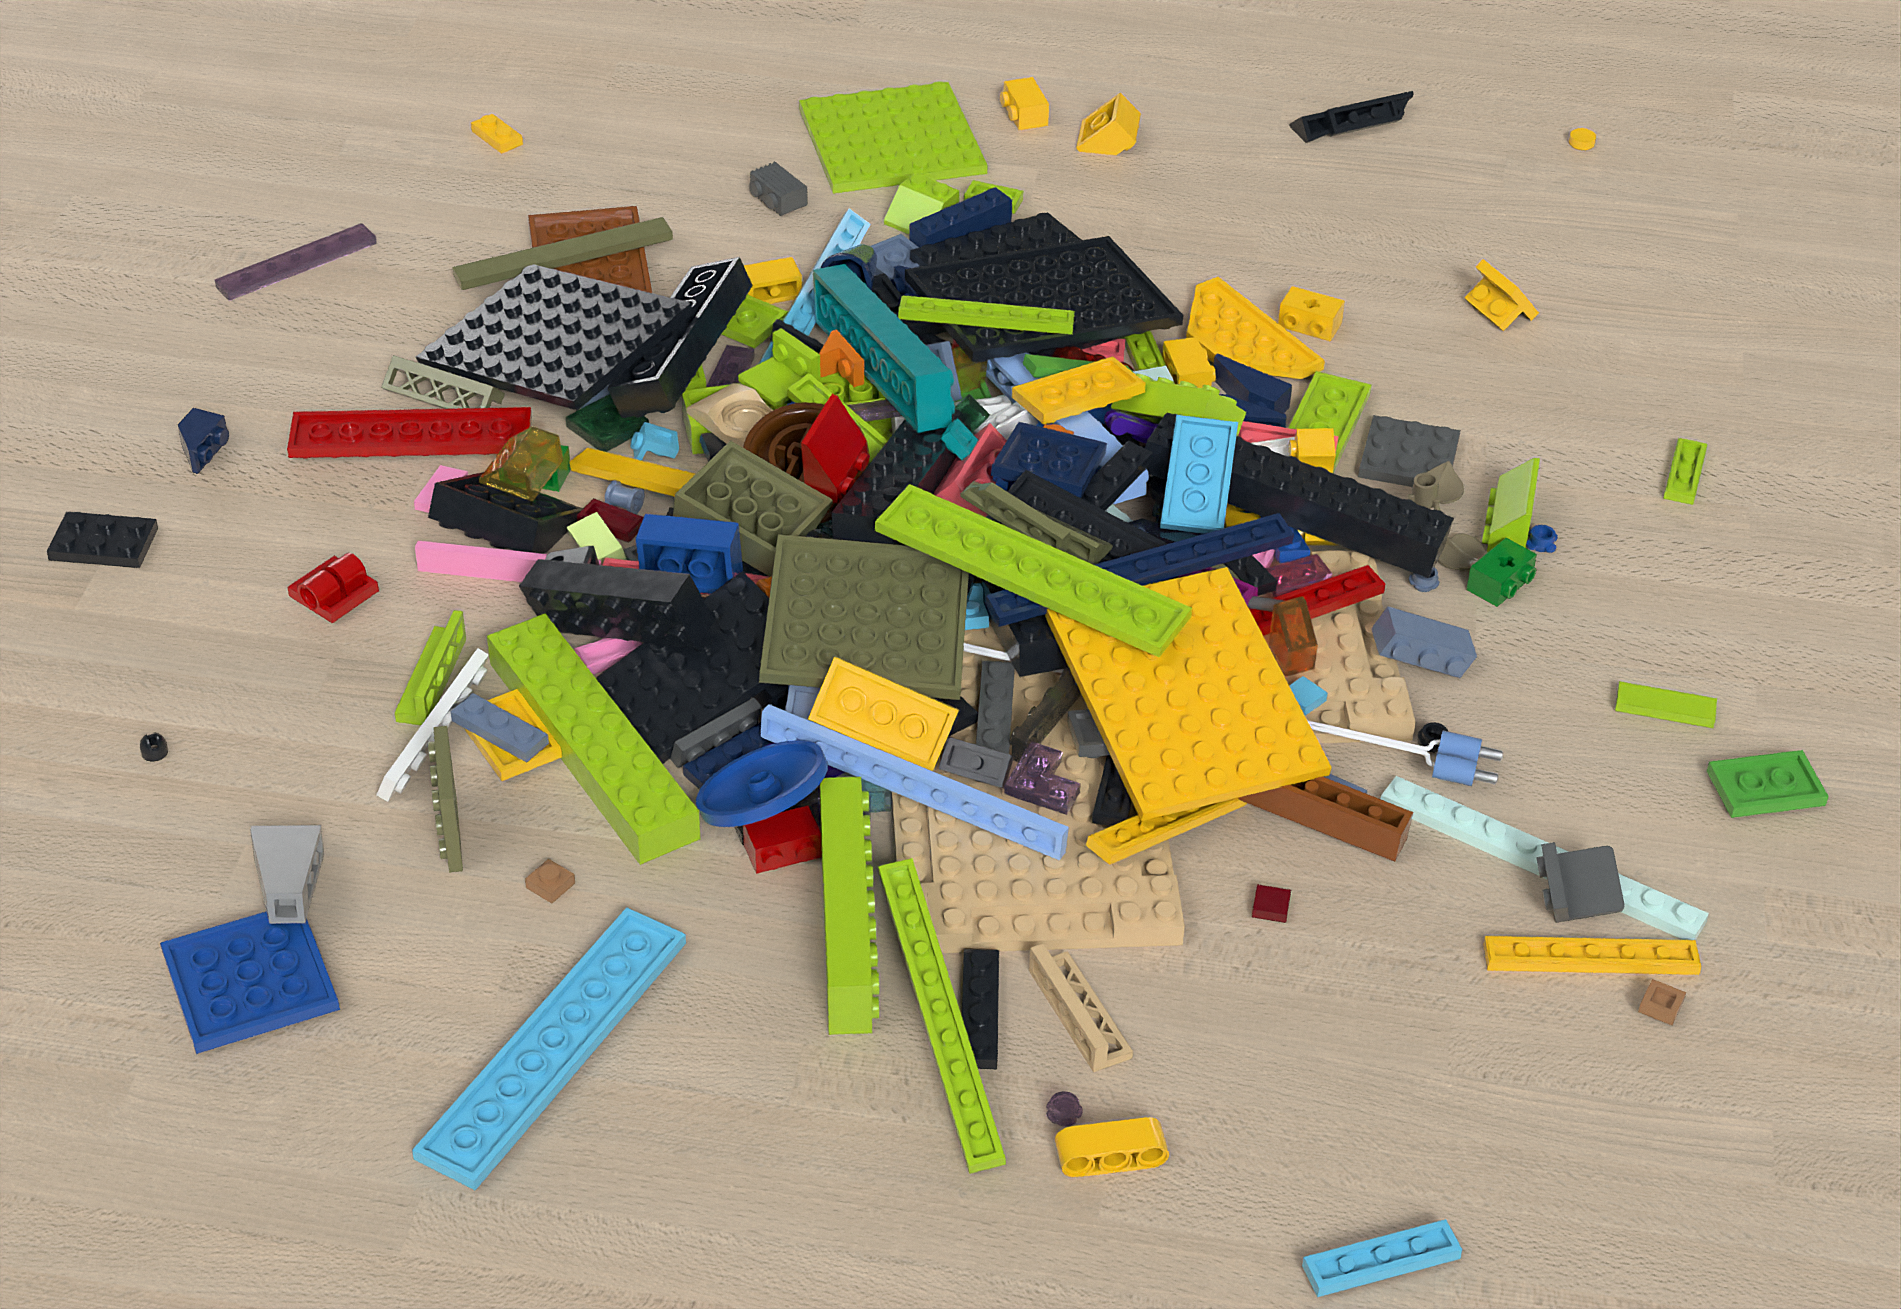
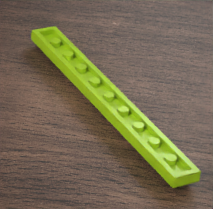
(942, 1017)

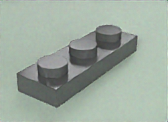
(715, 733)

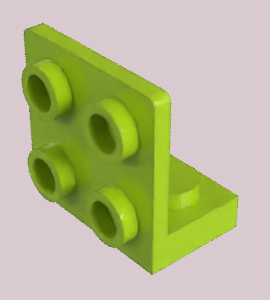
(788, 365)

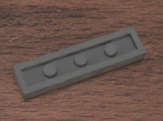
(995, 705)

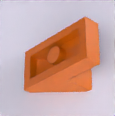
(841, 357)

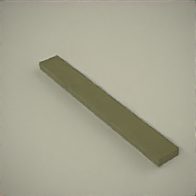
(563, 252)

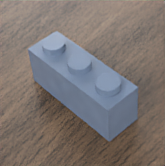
(1423, 642)

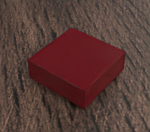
(1271, 903)

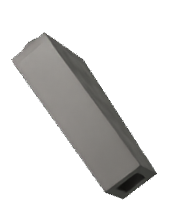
(287, 869)

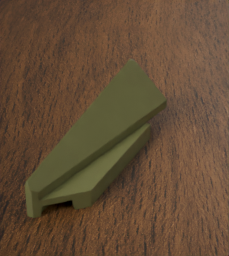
(1035, 523)

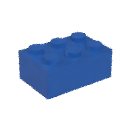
(691, 546)

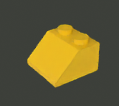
(1110, 128)

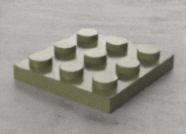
(445, 799)

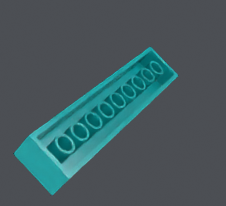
(892, 354)

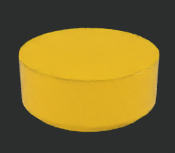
(1582, 139)

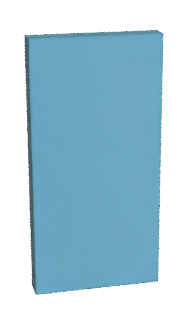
(1199, 474)

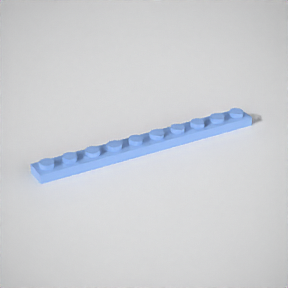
(920, 784)

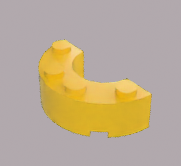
(1316, 449)

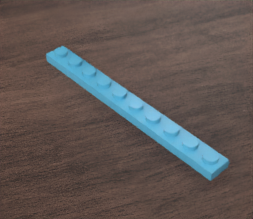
(802, 312)

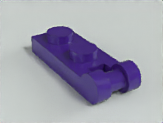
(1121, 423)

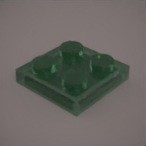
(603, 425)

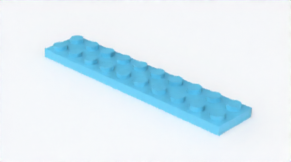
(548, 1049)

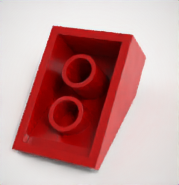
(833, 451)

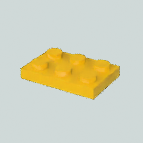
(501, 761)

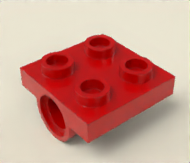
(334, 587)

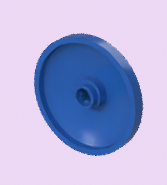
(762, 783)

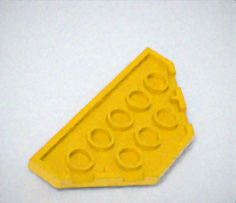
(1241, 331)

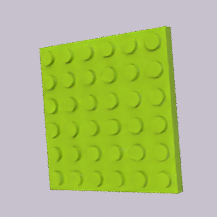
(890, 135)

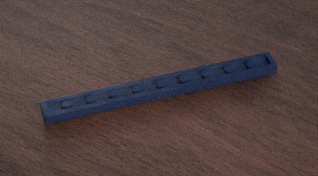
(1166, 561)

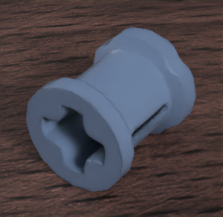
(624, 497)

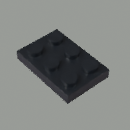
(102, 539)

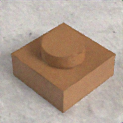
(550, 881)
(1662, 1002)

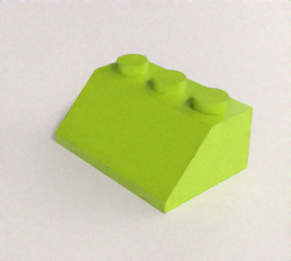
(1512, 505)

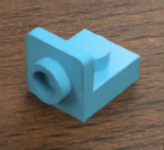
(656, 440)
(975, 610)

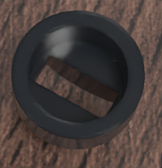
(156, 753)

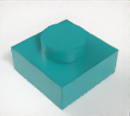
(959, 439)

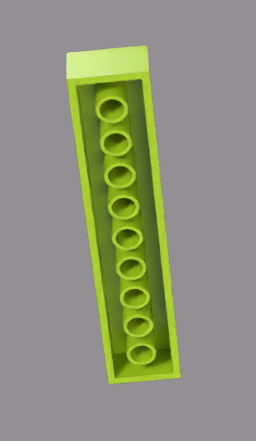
(595, 739)

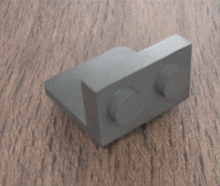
(1580, 882)

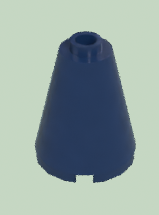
(859, 259)

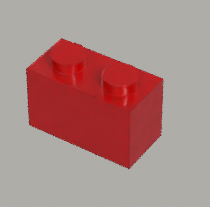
(782, 840)

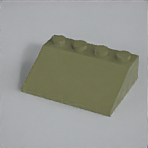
(757, 496)

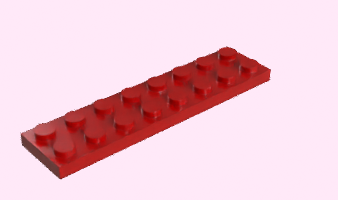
(405, 432)

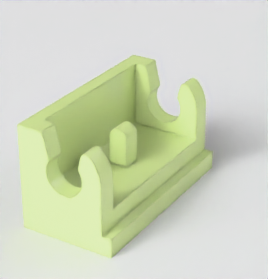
(594, 532)

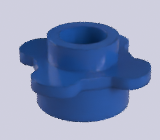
(1542, 539)

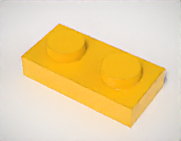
(496, 133)

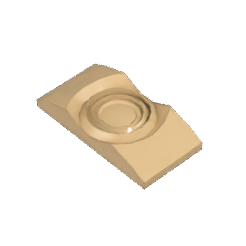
(730, 412)

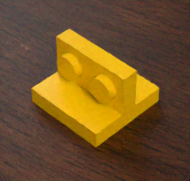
(1499, 298)

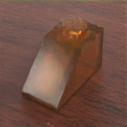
(1293, 637)

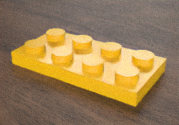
(1078, 390)
(883, 714)

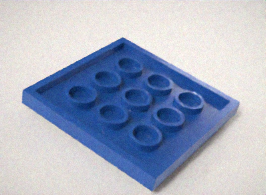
(247, 979)

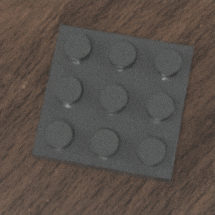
(1403, 449)

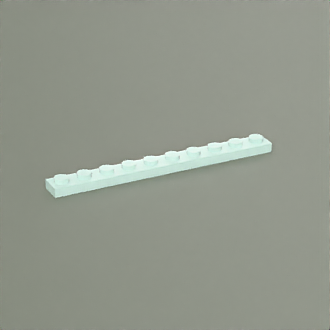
(1522, 849)

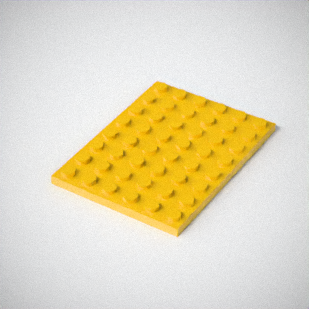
(1204, 715)

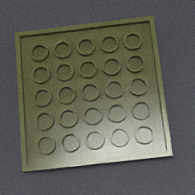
(868, 606)

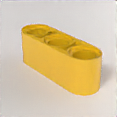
(1111, 1147)

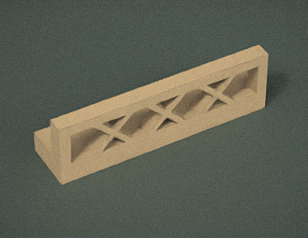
(1074, 1014)

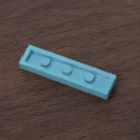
(1381, 1258)

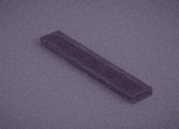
(295, 261)

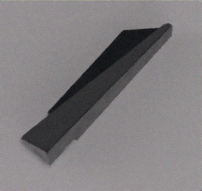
(1352, 117)

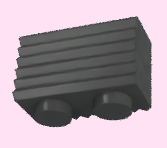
(778, 189)

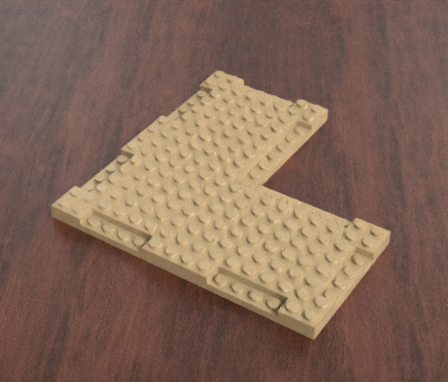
(1013, 898)

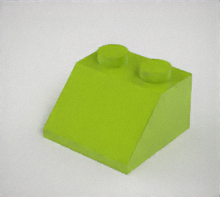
(917, 199)

